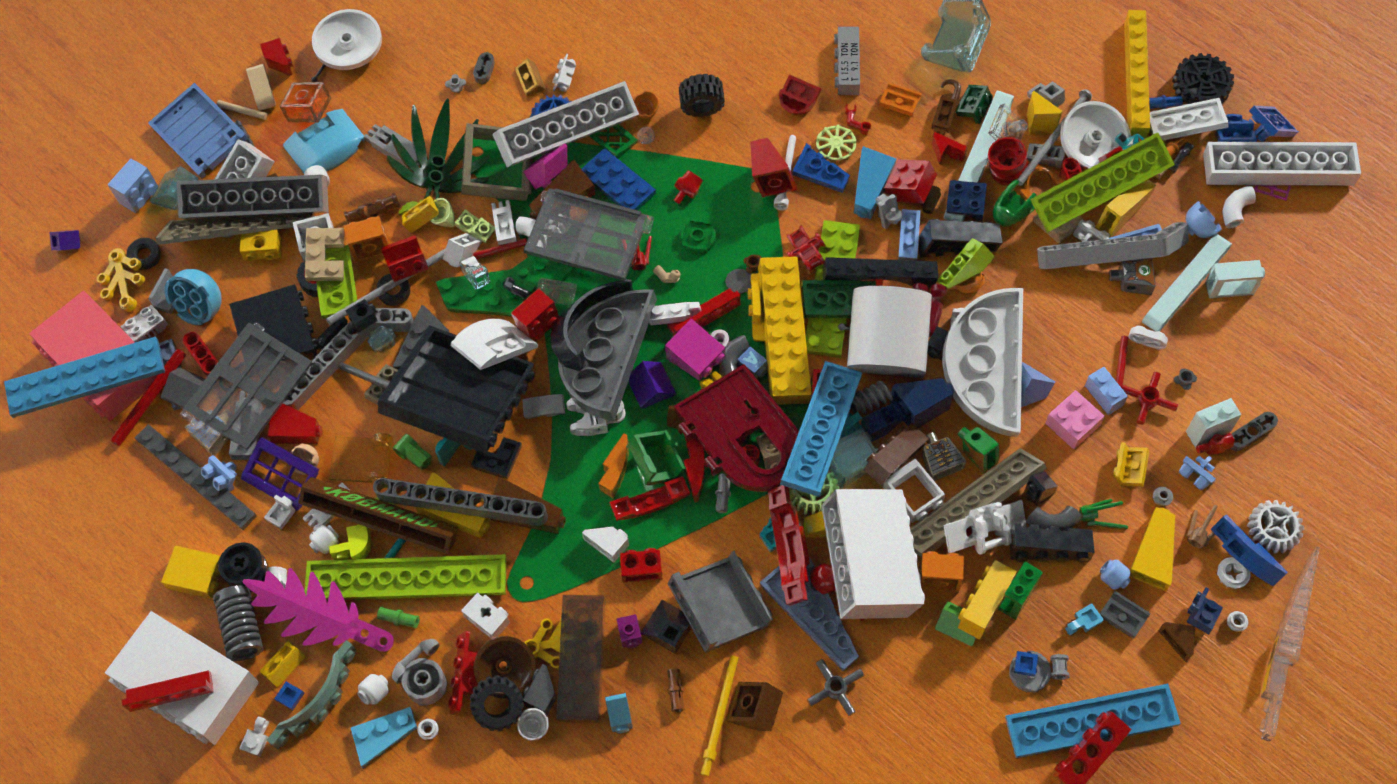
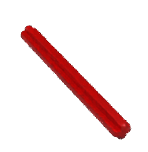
(147, 398)

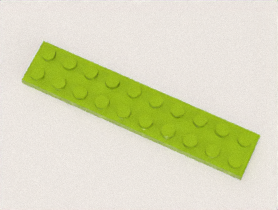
(412, 576)

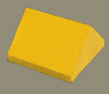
(1042, 115)

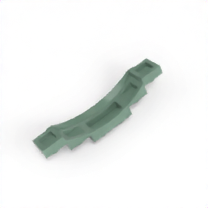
(318, 708)

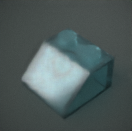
(167, 189)

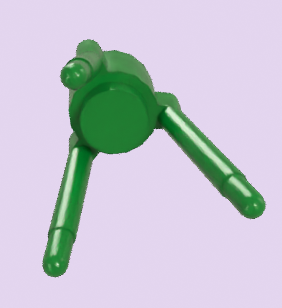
(1090, 513)

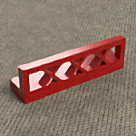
(711, 310)
(168, 691)

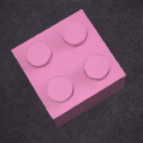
(1074, 419)

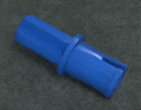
(1163, 102)

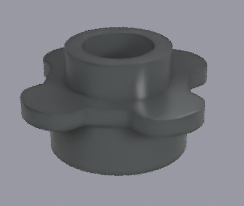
(1189, 375)

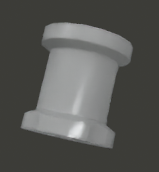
(1059, 665)

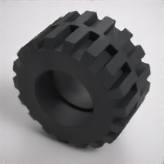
(701, 95)
(501, 720)

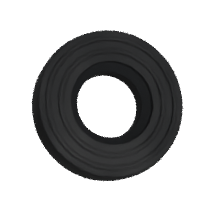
(142, 243)
(397, 299)

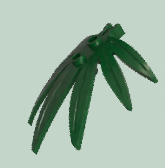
(434, 172)

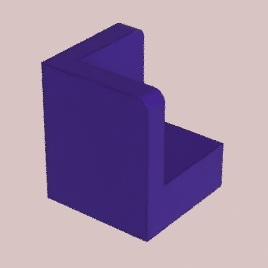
(65, 240)

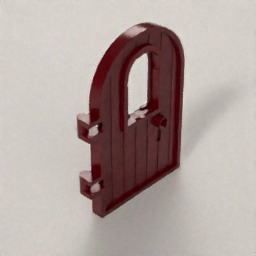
(724, 419)

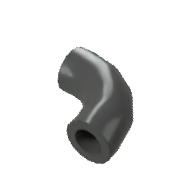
(733, 351)
(1066, 519)

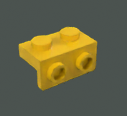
(1131, 465)

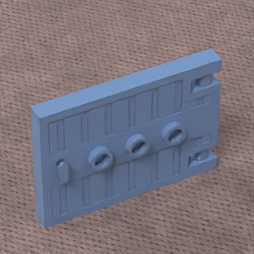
(197, 130)

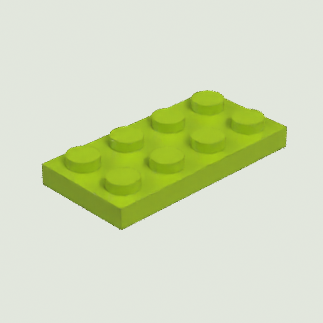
(337, 294)

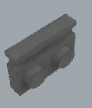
(1124, 614)

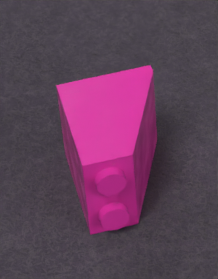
(694, 350)

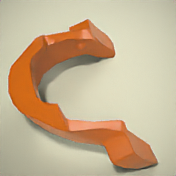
(1025, 192)
(978, 282)

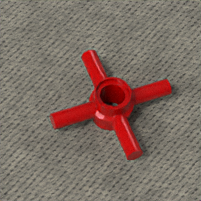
(1152, 392)

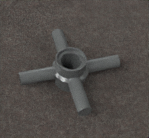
(828, 692)

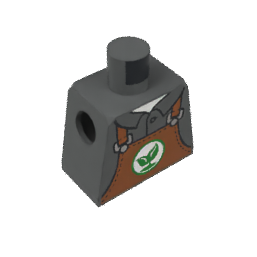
(1135, 276)

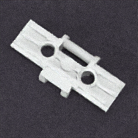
(982, 521)

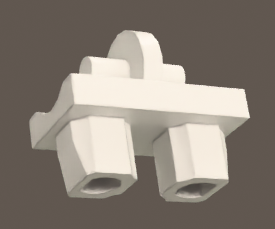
(1087, 232)

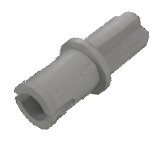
(722, 494)

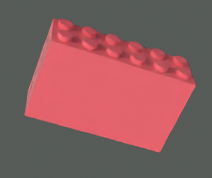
(82, 331)

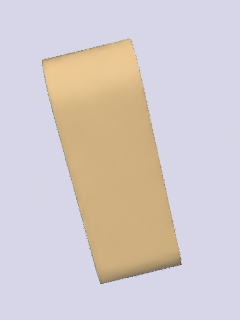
(261, 87)

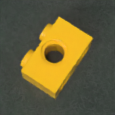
(269, 241)

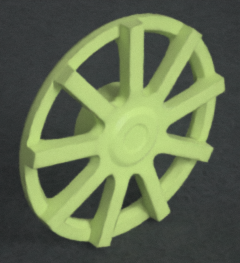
(836, 142)

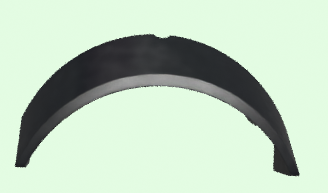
(559, 335)

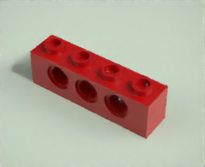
(1117, 732)

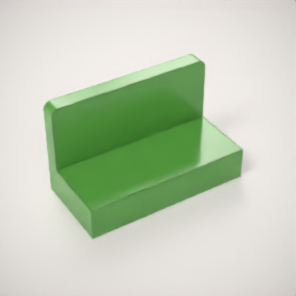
(949, 623)

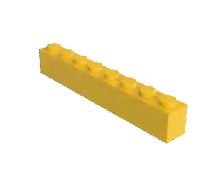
(1137, 73)

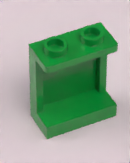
(1020, 590)

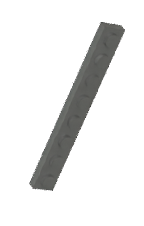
(191, 474)

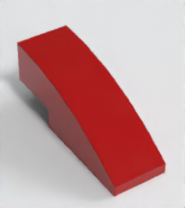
(695, 467)

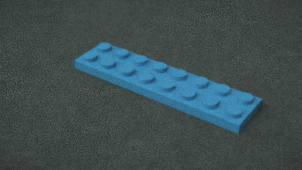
(84, 377)
(821, 429)
(1064, 724)

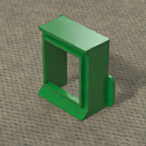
(666, 444)

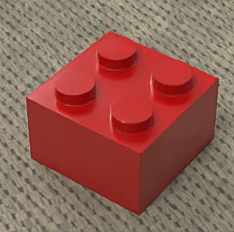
(911, 180)
(535, 315)

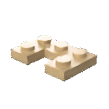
(315, 265)

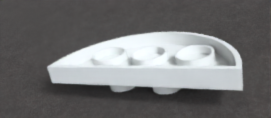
(986, 360)

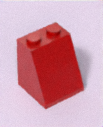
(770, 169)

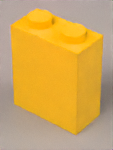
(192, 572)

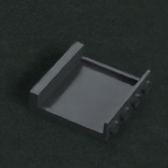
(720, 602)

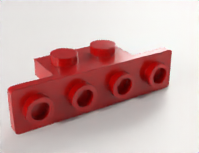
(463, 678)

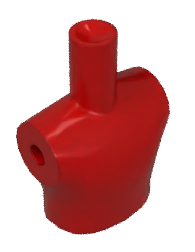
(687, 185)
(1217, 444)

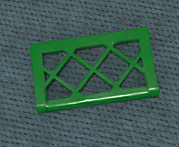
(621, 133)

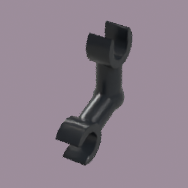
(1181, 155)

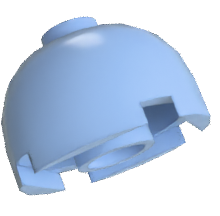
(1201, 221)

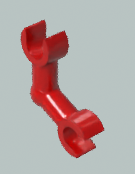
(852, 123)

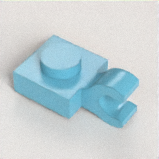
(1085, 618)

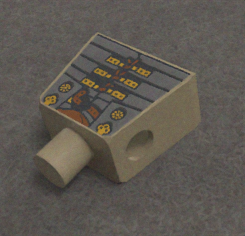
(941, 457)

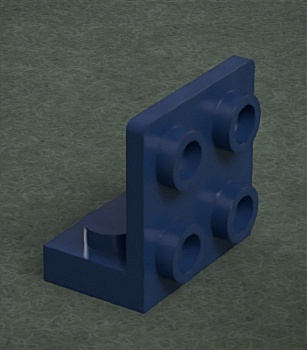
(967, 199)

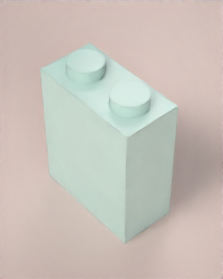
(1213, 420)

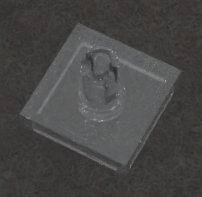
(1007, 124)

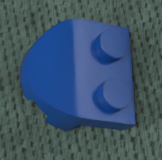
(1237, 131)

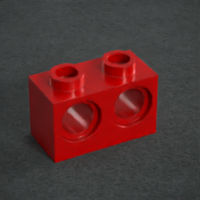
(641, 571)

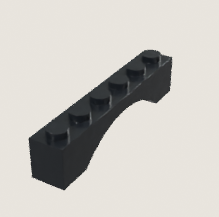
(874, 269)

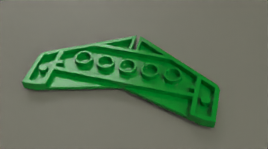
(493, 298)

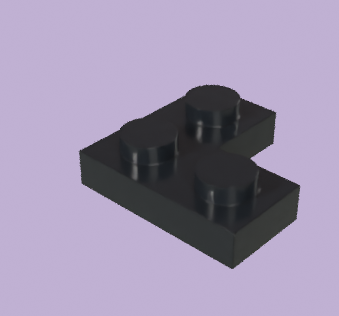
(499, 463)

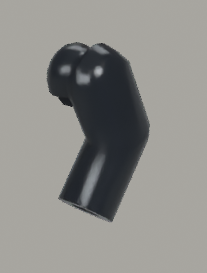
(510, 286)

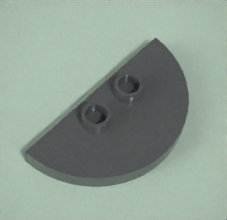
(608, 346)

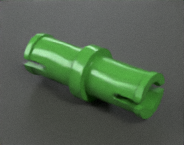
(398, 617)

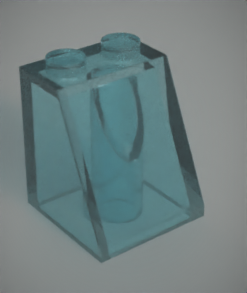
(851, 457)

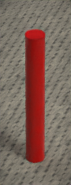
(501, 248)
(1122, 360)

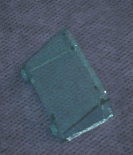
(960, 35)

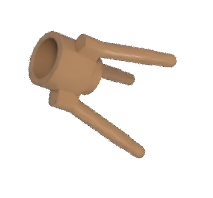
(1198, 536)

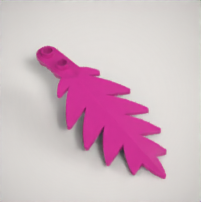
(314, 611)

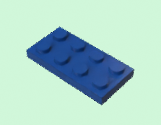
(618, 181)

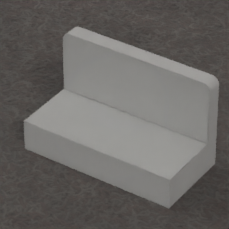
(157, 295)

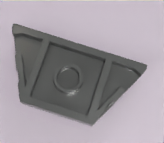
(422, 321)

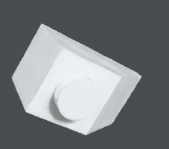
(461, 248)
(607, 541)

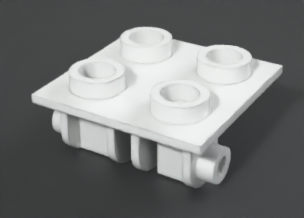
(143, 323)

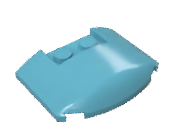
(325, 142)

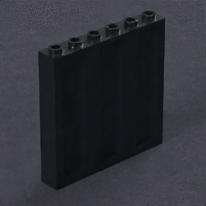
(451, 395)

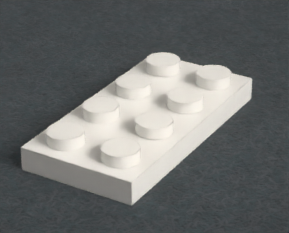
(1188, 119)

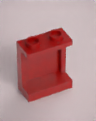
(404, 258)

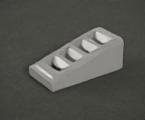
(1049, 161)

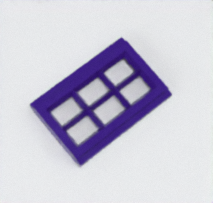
(283, 455)

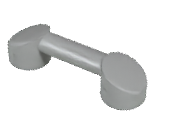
(428, 646)

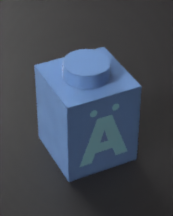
(754, 362)

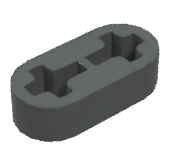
(480, 67)

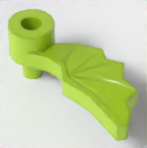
(408, 206)

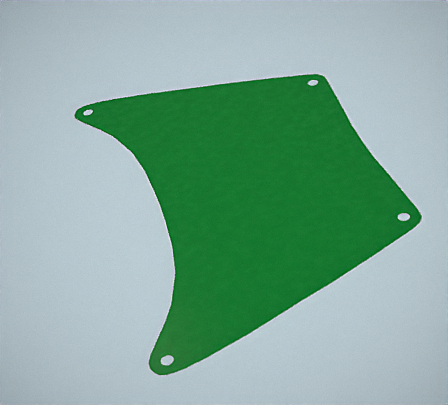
(743, 227)

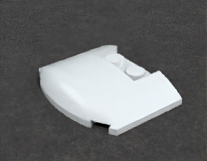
(491, 342)

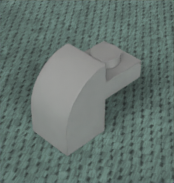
(1051, 92)

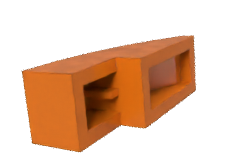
(615, 467)

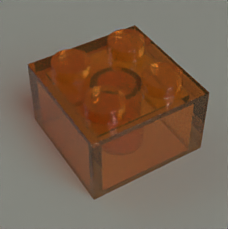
(305, 102)

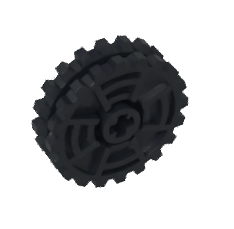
(1203, 79)

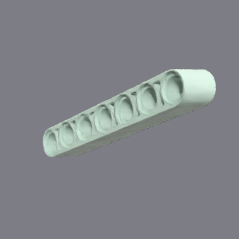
(1186, 283)

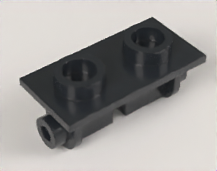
(331, 332)

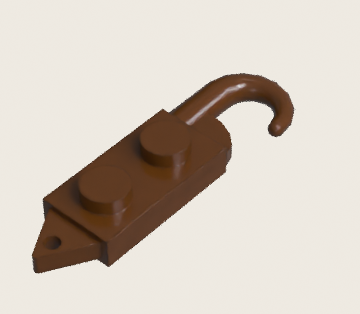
(946, 108)

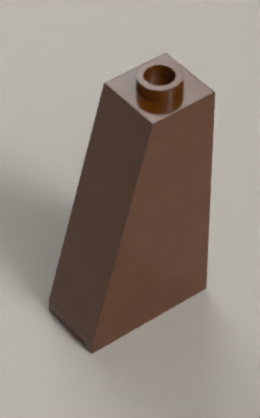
(571, 180)
(555, 515)

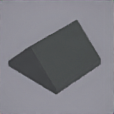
(181, 387)

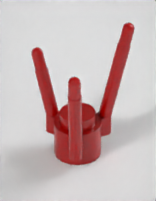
(640, 261)

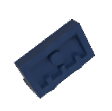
(1203, 612)

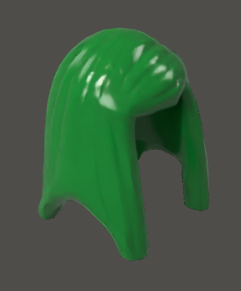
(1011, 207)

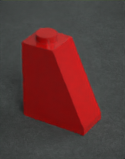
(293, 427)

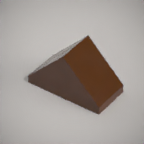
(1180, 638)

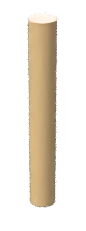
(240, 109)

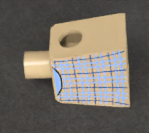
(207, 437)

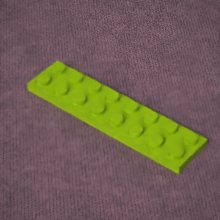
(1102, 182)
(823, 333)

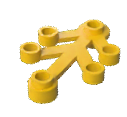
(116, 260)
(553, 642)

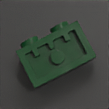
(975, 102)

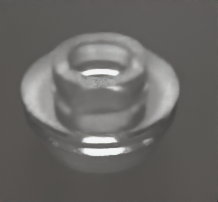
(646, 131)

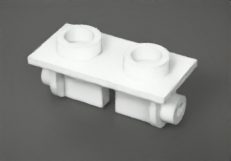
(561, 79)

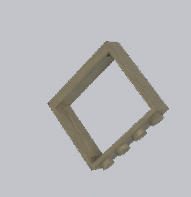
(486, 190)

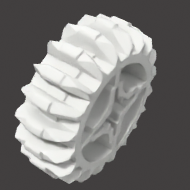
(1269, 513)

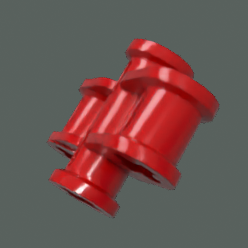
(806, 248)

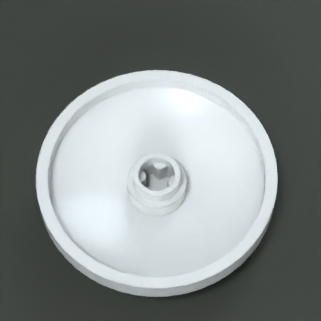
(346, 39)
(1090, 132)

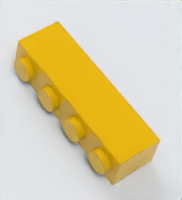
(986, 600)

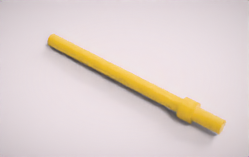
(710, 753)

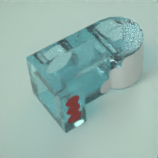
(473, 270)

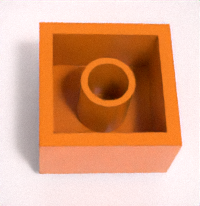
(366, 238)
(941, 571)

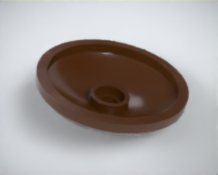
(518, 658)

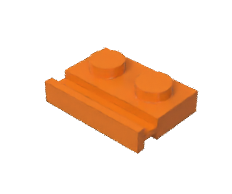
(900, 99)

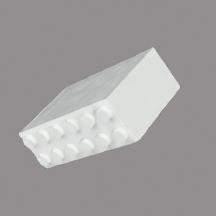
(872, 554)
(165, 652)

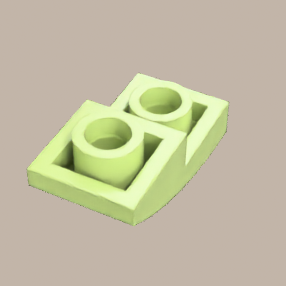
(476, 227)

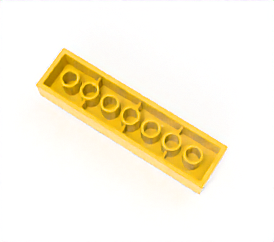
(784, 330)

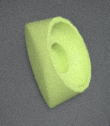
(446, 215)

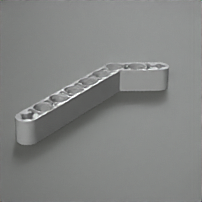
(1114, 249)
(399, 320)

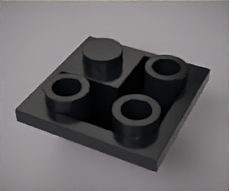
(667, 627)

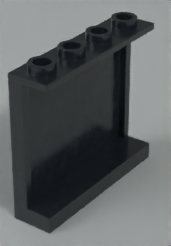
(280, 315)

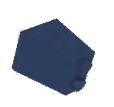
(922, 400)

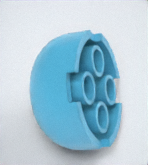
(194, 291)

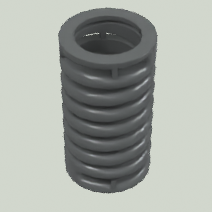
(234, 623)

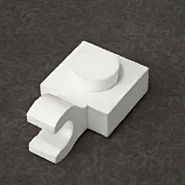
(254, 740)

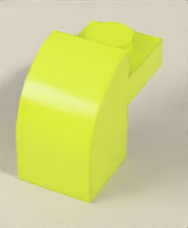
(357, 547)

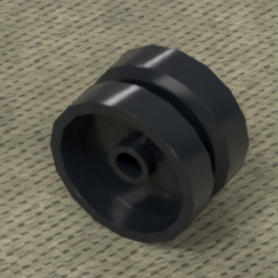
(242, 562)

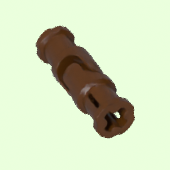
(379, 207)

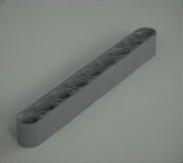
(468, 507)

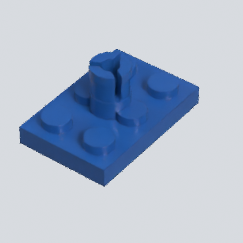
(1272, 123)

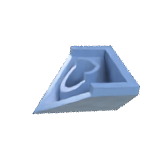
(1034, 385)

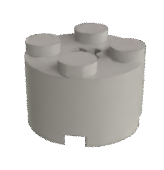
(435, 681)

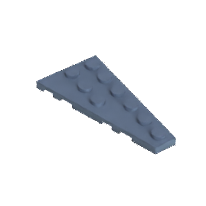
(816, 618)

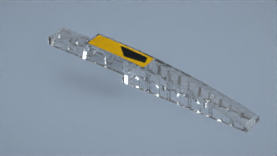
(1287, 646)

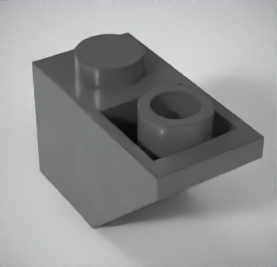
(541, 692)

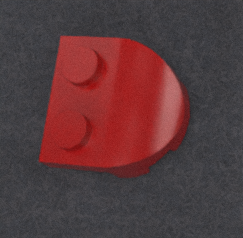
(798, 95)

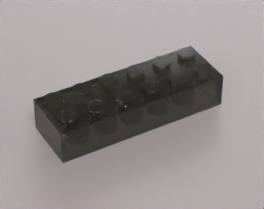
(581, 659)

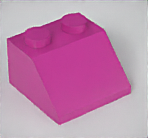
(547, 167)

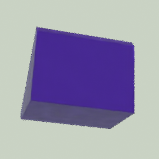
(650, 383)

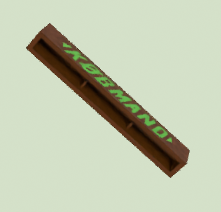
(378, 515)

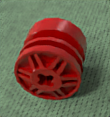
(1007, 160)

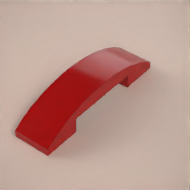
(650, 501)

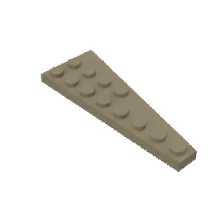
(227, 227)

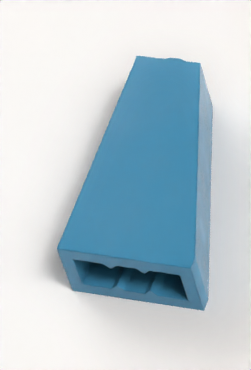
(872, 177)

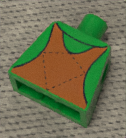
(980, 448)

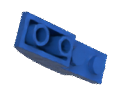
(1246, 552)

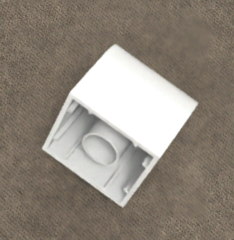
(889, 331)

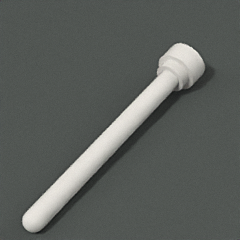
(781, 201)

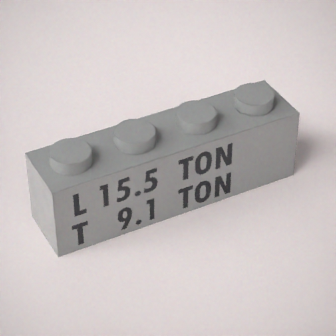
(848, 61)

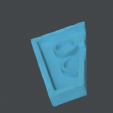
(379, 734)

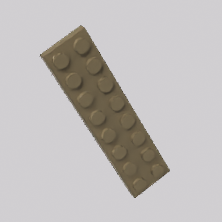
(989, 488)

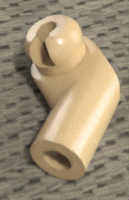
(665, 277)

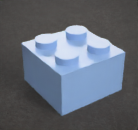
(133, 185)

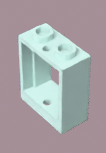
(1234, 279)

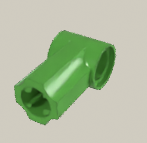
(408, 449)

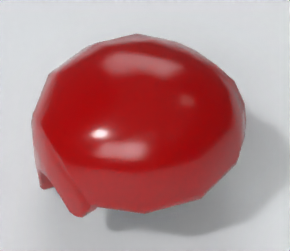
(823, 578)

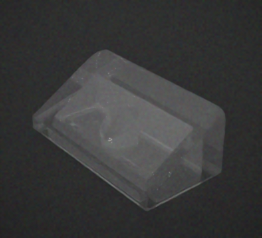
(558, 291)

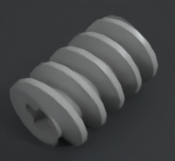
(871, 396)

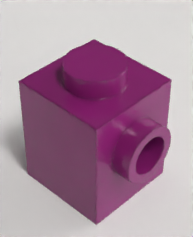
(629, 631)

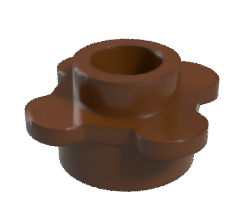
(749, 261)

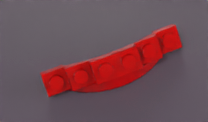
(790, 545)

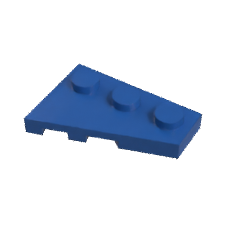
(816, 169)

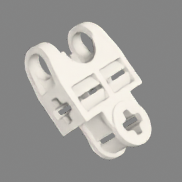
(588, 424)

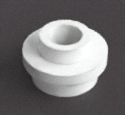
(1239, 616)
(428, 723)

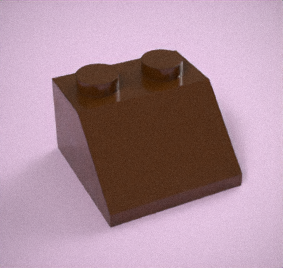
(755, 705)

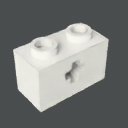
(491, 625)

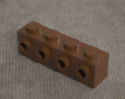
(895, 454)

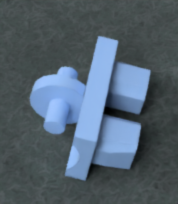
(223, 473)
(1204, 477)

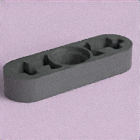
(1255, 423)

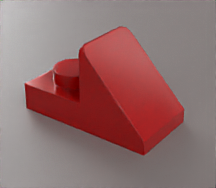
(944, 145)

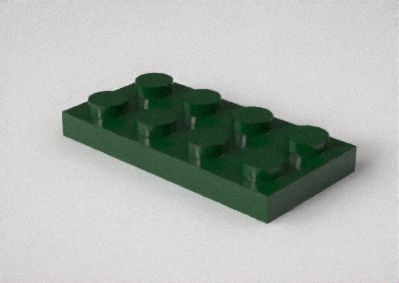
(829, 297)

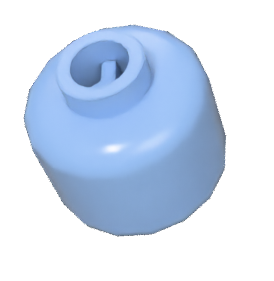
(1115, 574)

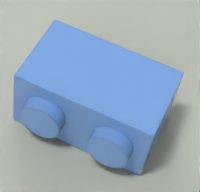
(1106, 390)

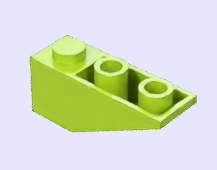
(969, 262)

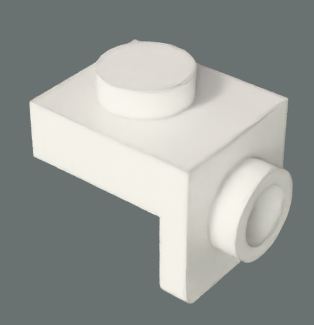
(280, 512)

